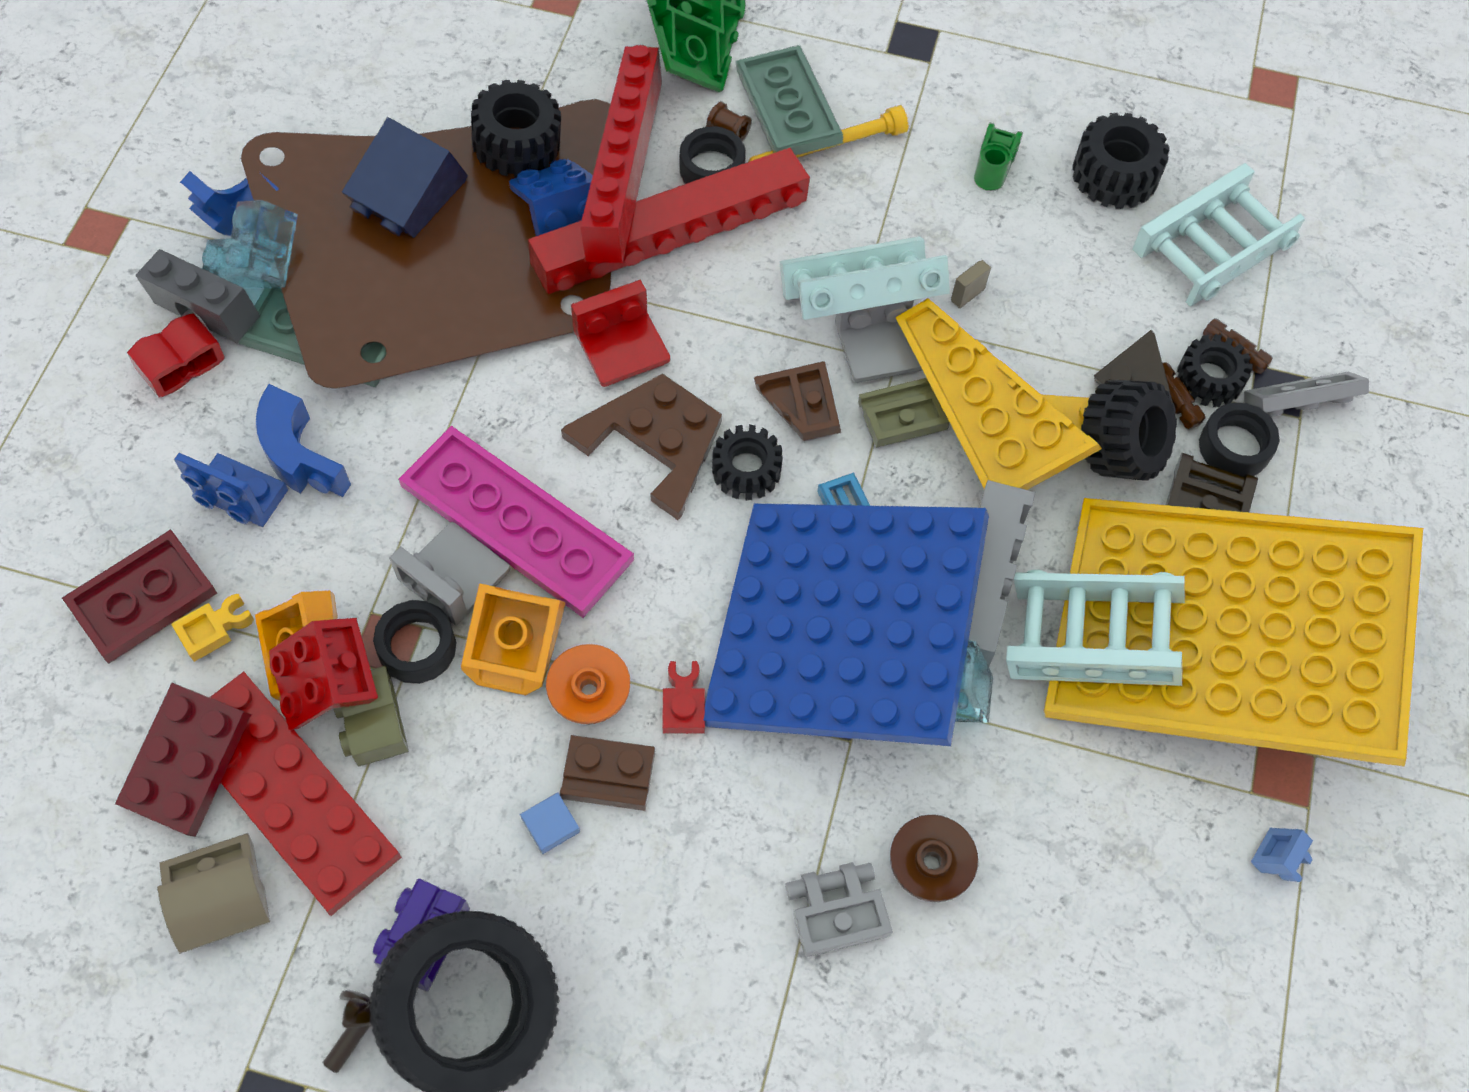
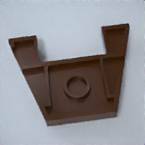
(662, 422)

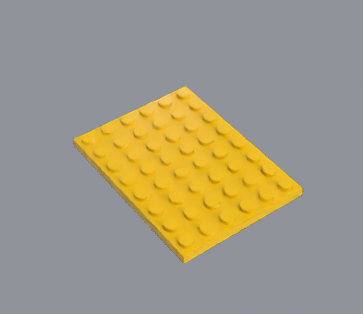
(1284, 634)

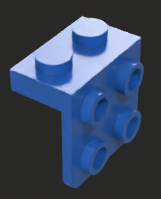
(554, 194)

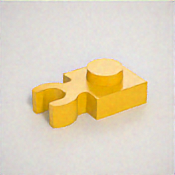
(206, 629)

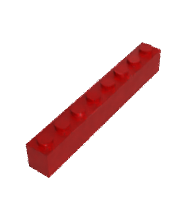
(621, 156)
(678, 218)

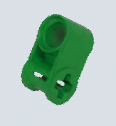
(995, 157)

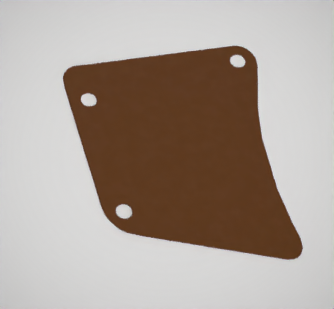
(426, 298)

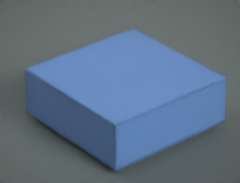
(550, 823)

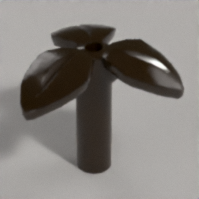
(357, 1022)

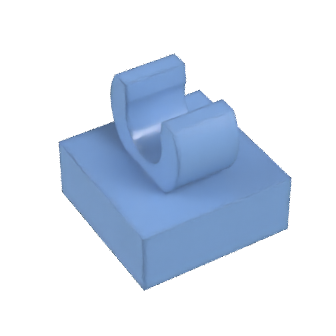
(1283, 853)

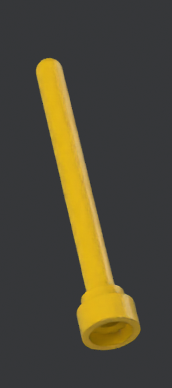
(892, 121)

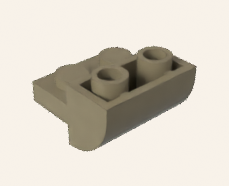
(212, 893)

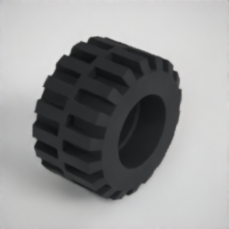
(515, 107)
(1120, 160)
(1132, 426)

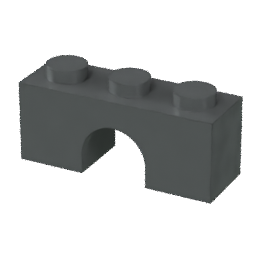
(184, 286)

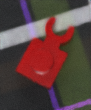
(683, 704)

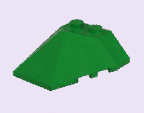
(697, 37)

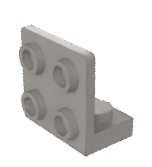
(876, 342)
(450, 571)

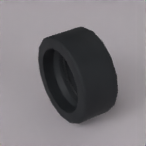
(704, 140)
(1246, 417)
(409, 613)

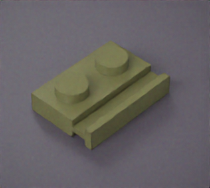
(902, 412)

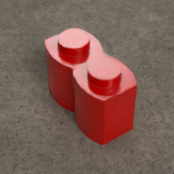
(175, 354)

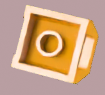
(288, 618)
(511, 639)

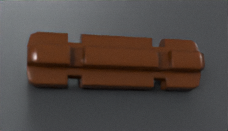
(1259, 359)
(1183, 401)

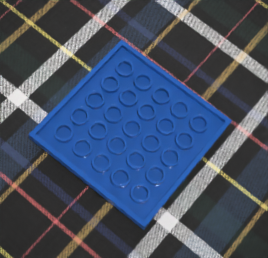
(849, 622)

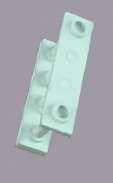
(1210, 204)
(864, 277)
(1105, 665)

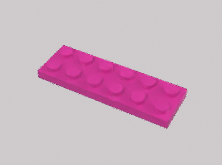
(517, 520)

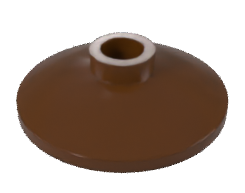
(937, 838)

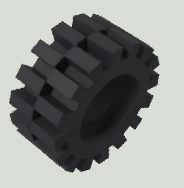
(1222, 355)
(750, 443)

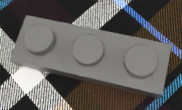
(1307, 393)

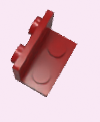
(618, 333)
(321, 670)

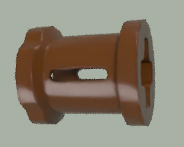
(722, 117)

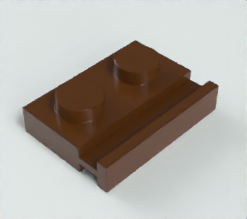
(607, 772)

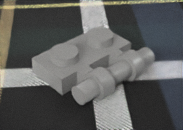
(841, 921)

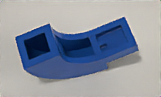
(217, 206)
(279, 430)

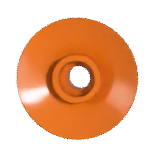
(586, 666)

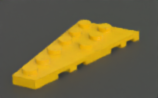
(995, 413)

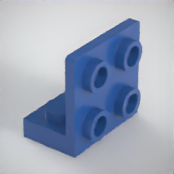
(232, 486)

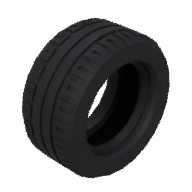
(529, 1021)

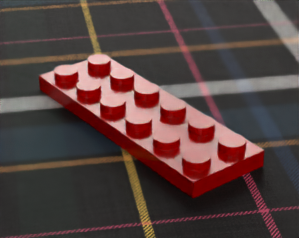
(301, 804)

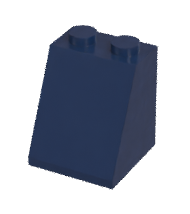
(403, 179)

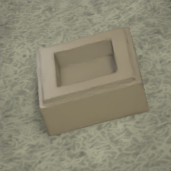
(970, 283)

